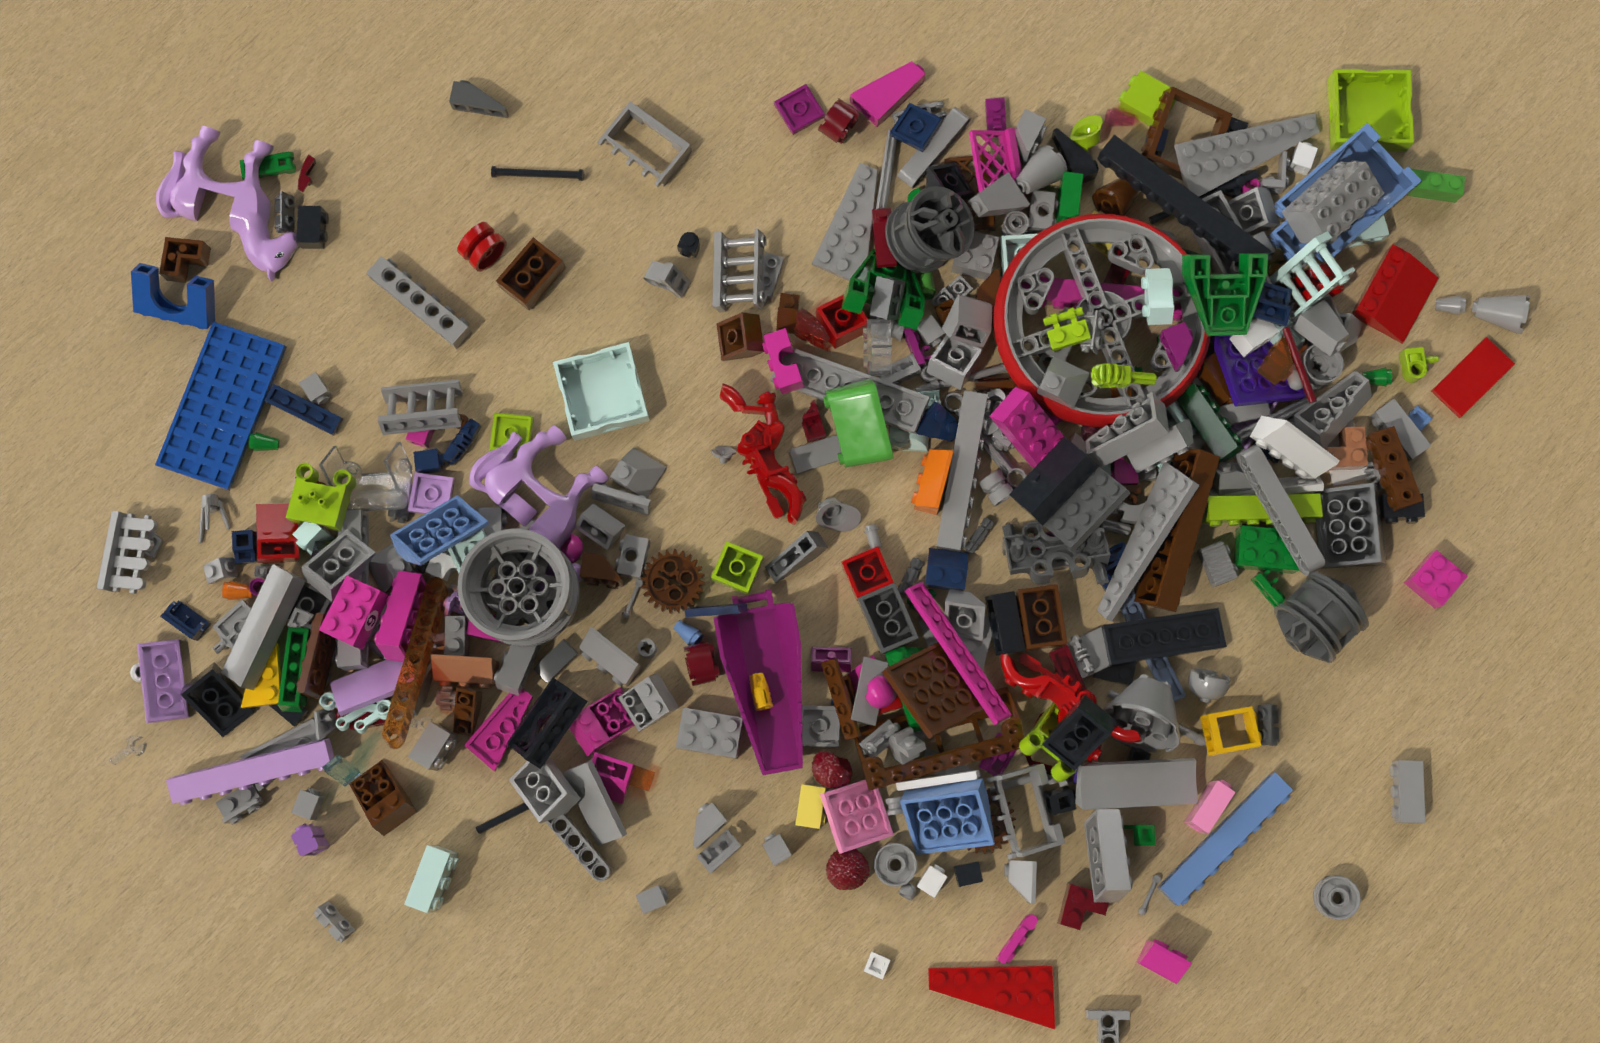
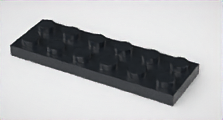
(1163, 636)

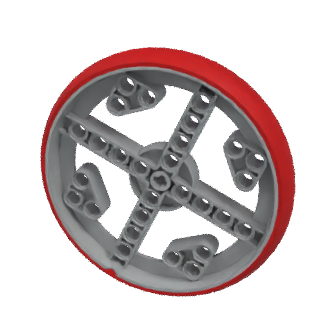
(1026, 267)

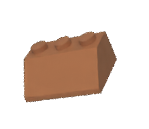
(464, 670)

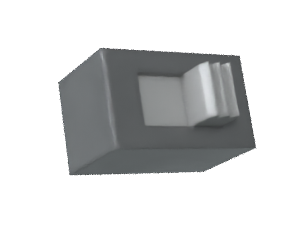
(261, 571)

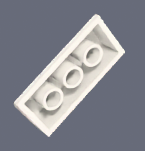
(1292, 447)

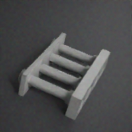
(722, 262)
(425, 420)

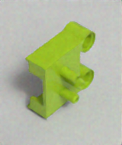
(320, 502)
(1037, 736)

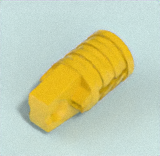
(760, 692)

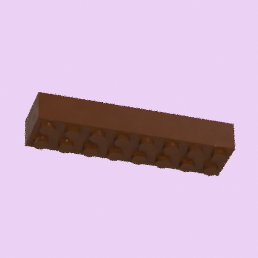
(1166, 573)

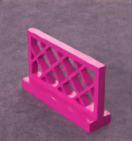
(1007, 150)

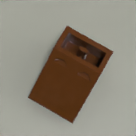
(382, 798)

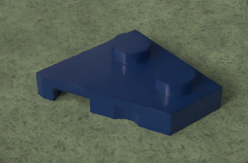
(938, 423)

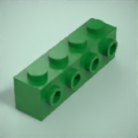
(295, 652)

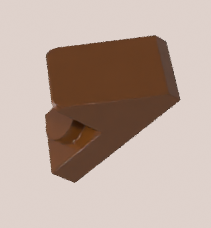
(787, 312)

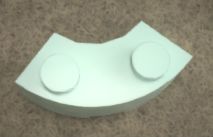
(1158, 296)

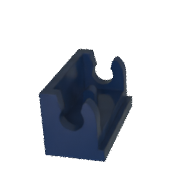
(185, 620)

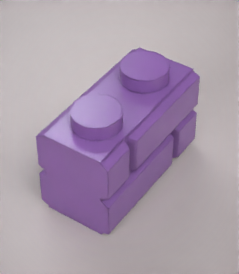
(309, 840)

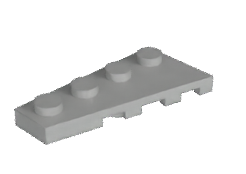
(299, 735)

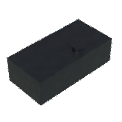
(1053, 480)

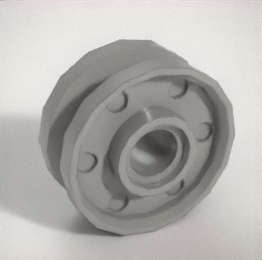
(904, 873)
(1349, 900)

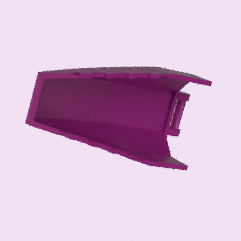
(770, 644)

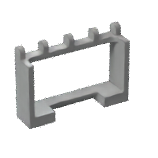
(642, 117)
(1052, 831)

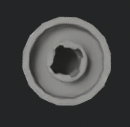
(1015, 224)
(996, 487)

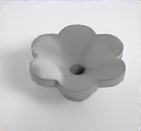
(723, 453)

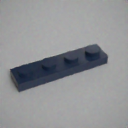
(303, 410)

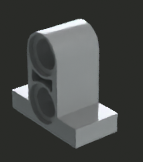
(667, 277)
(1111, 1030)

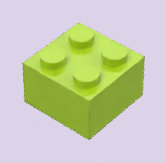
(737, 568)

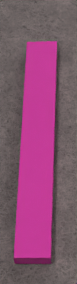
(958, 653)

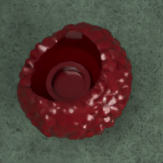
(831, 770)
(847, 869)

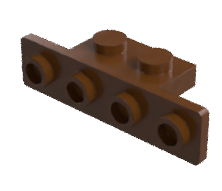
(843, 697)

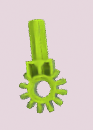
(1119, 376)

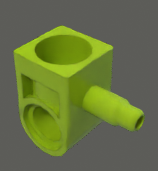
(1415, 359)

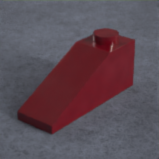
(883, 255)

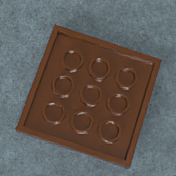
(932, 690)

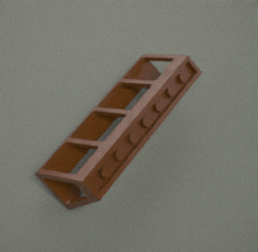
(878, 776)

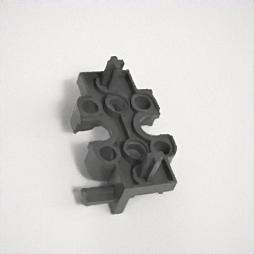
(1017, 548)

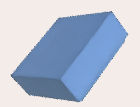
(1419, 417)

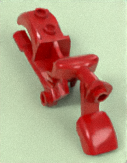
(759, 449)
(1059, 691)

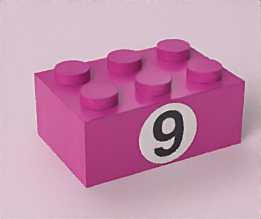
(354, 612)

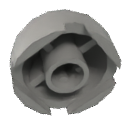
(1208, 684)

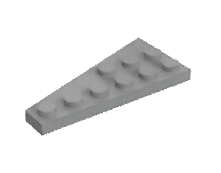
(849, 232)

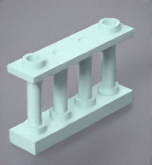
(1306, 255)

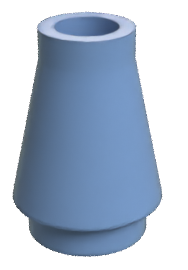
(688, 633)

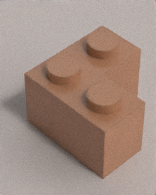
(1352, 449)

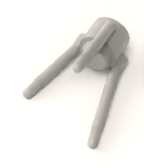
(209, 505)

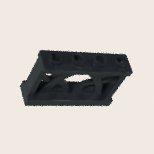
(538, 745)

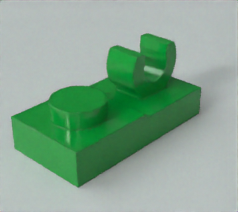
(1264, 585)

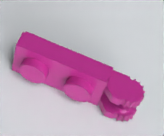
(1017, 938)

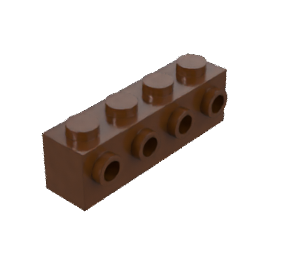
(1393, 469)

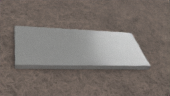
(815, 454)
(862, 710)

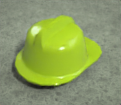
(1087, 132)

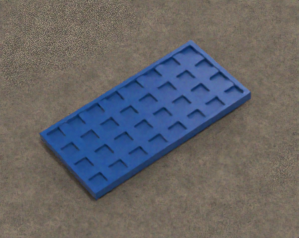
(221, 406)

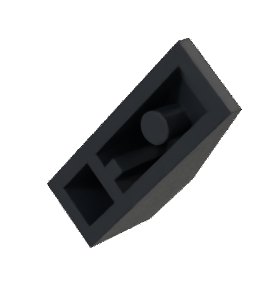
(1076, 158)

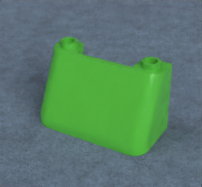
(859, 423)

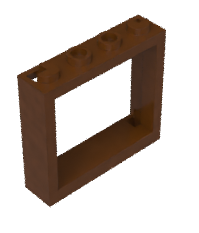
(1160, 115)

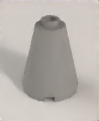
(1041, 170)
(1503, 311)

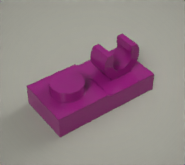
(995, 114)
(912, 340)

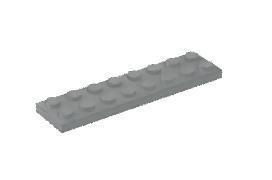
(899, 405)

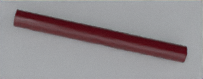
(1299, 365)

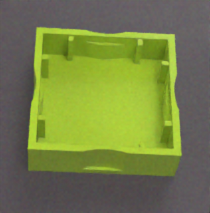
(1371, 98)

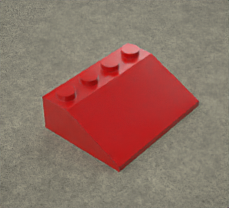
(1395, 294)

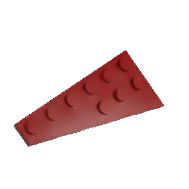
(1012, 990)

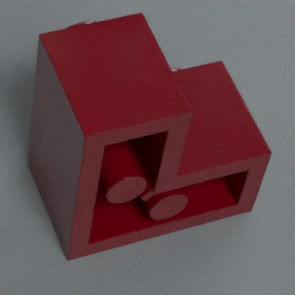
(1075, 903)

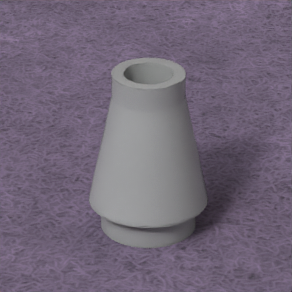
(1451, 305)

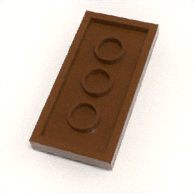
(317, 661)

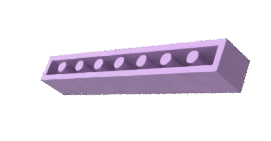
(249, 771)

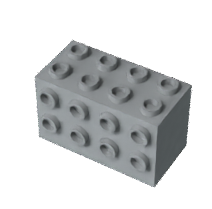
(1333, 201)

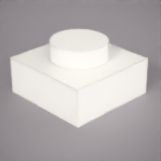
(876, 965)

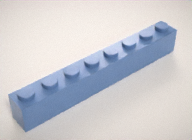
(1224, 839)

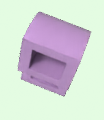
(518, 508)

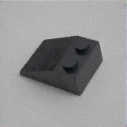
(216, 699)
(1080, 733)

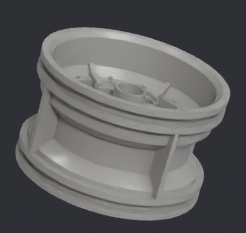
(498, 551)

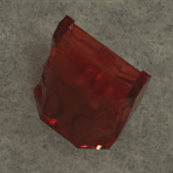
(812, 330)

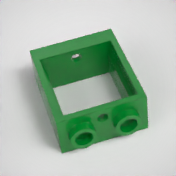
(1069, 196)

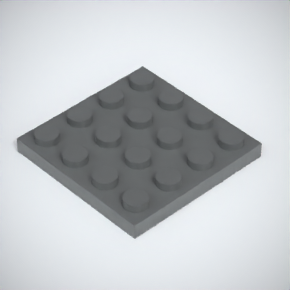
(1086, 509)

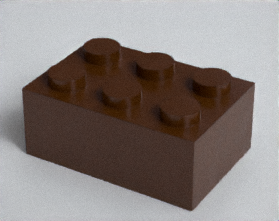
(531, 273)
(1041, 617)

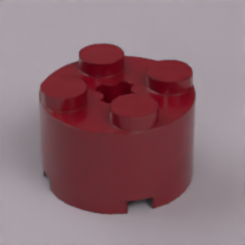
(838, 120)
(700, 663)

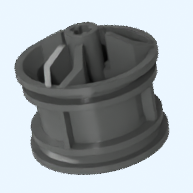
(929, 229)
(1321, 617)

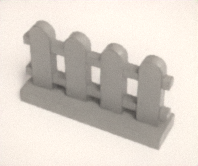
(116, 550)

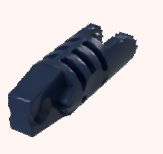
(461, 442)

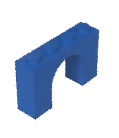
(151, 302)

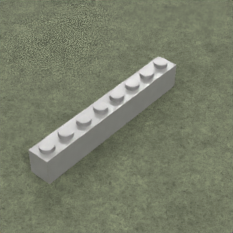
(962, 471)
(349, 656)

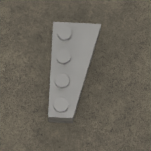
(1333, 409)
(1129, 432)

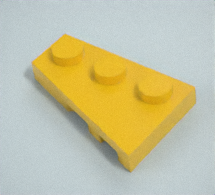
(268, 685)

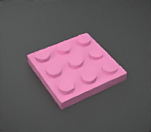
(856, 816)

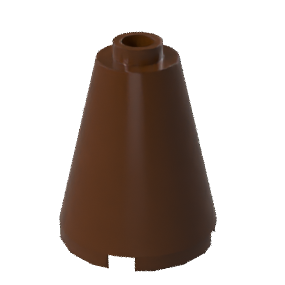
(1115, 197)

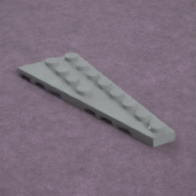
(1222, 157)
(1161, 511)

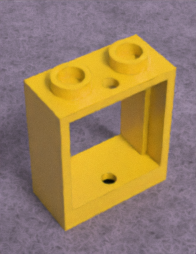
(1212, 732)

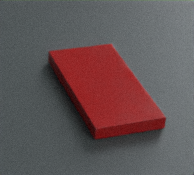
(1472, 377)

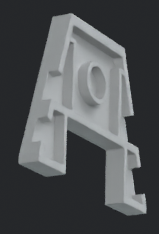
(977, 648)

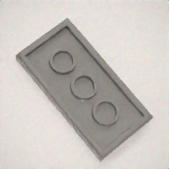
(595, 803)

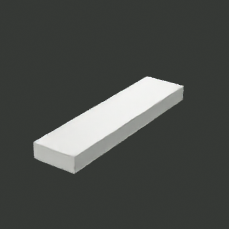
(938, 780)

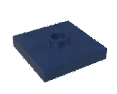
(916, 127)

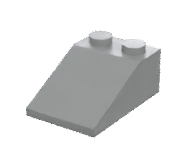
(340, 558)

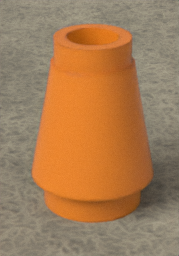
(235, 591)

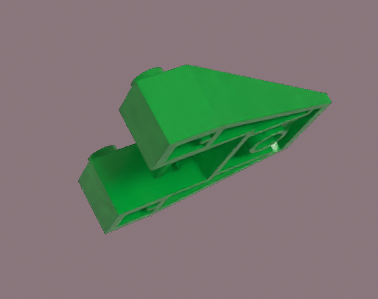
(862, 285)
(1225, 300)

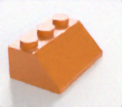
(932, 481)

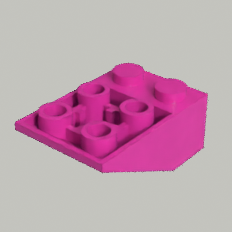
(601, 723)

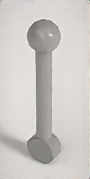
(638, 583)
(1156, 879)

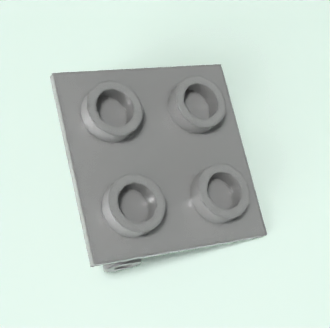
(1089, 652)

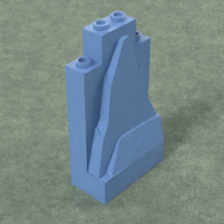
(1390, 175)

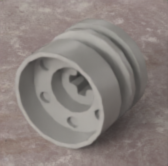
(1326, 367)

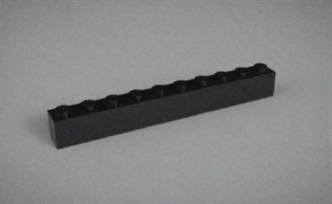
(1178, 200)

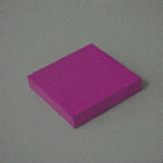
(799, 109)

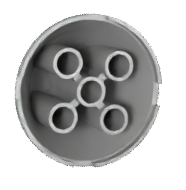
(1149, 710)

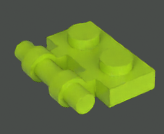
(1070, 334)

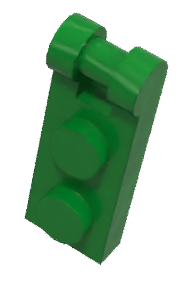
(271, 165)

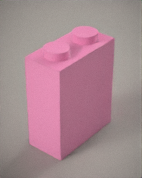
(1210, 806)

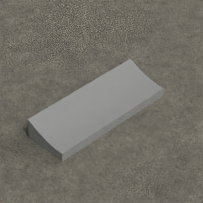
(263, 627)
(1136, 783)

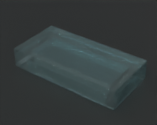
(341, 770)

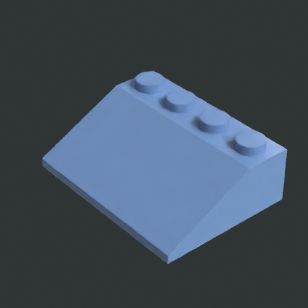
(437, 531)
(948, 816)

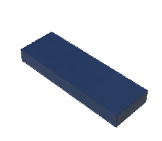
(716, 610)

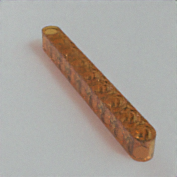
(418, 669)

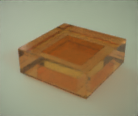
(642, 778)

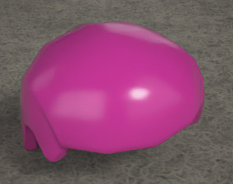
(573, 548)
(880, 692)

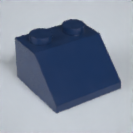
(946, 569)

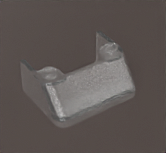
(374, 490)

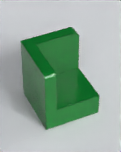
(1143, 834)

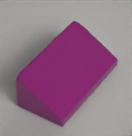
(822, 654)
(997, 764)

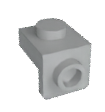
(220, 569)

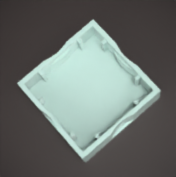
(601, 391)

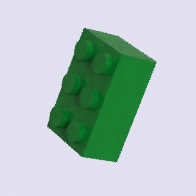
(1262, 550)

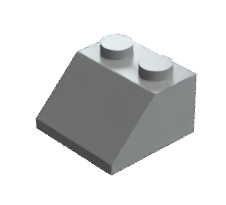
(1255, 210)

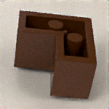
(180, 254)

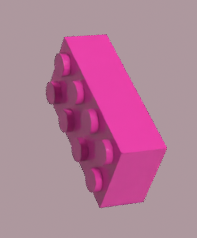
(1026, 426)
(400, 615)

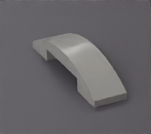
(1244, 413)

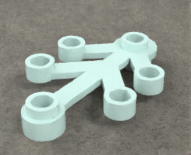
(377, 710)

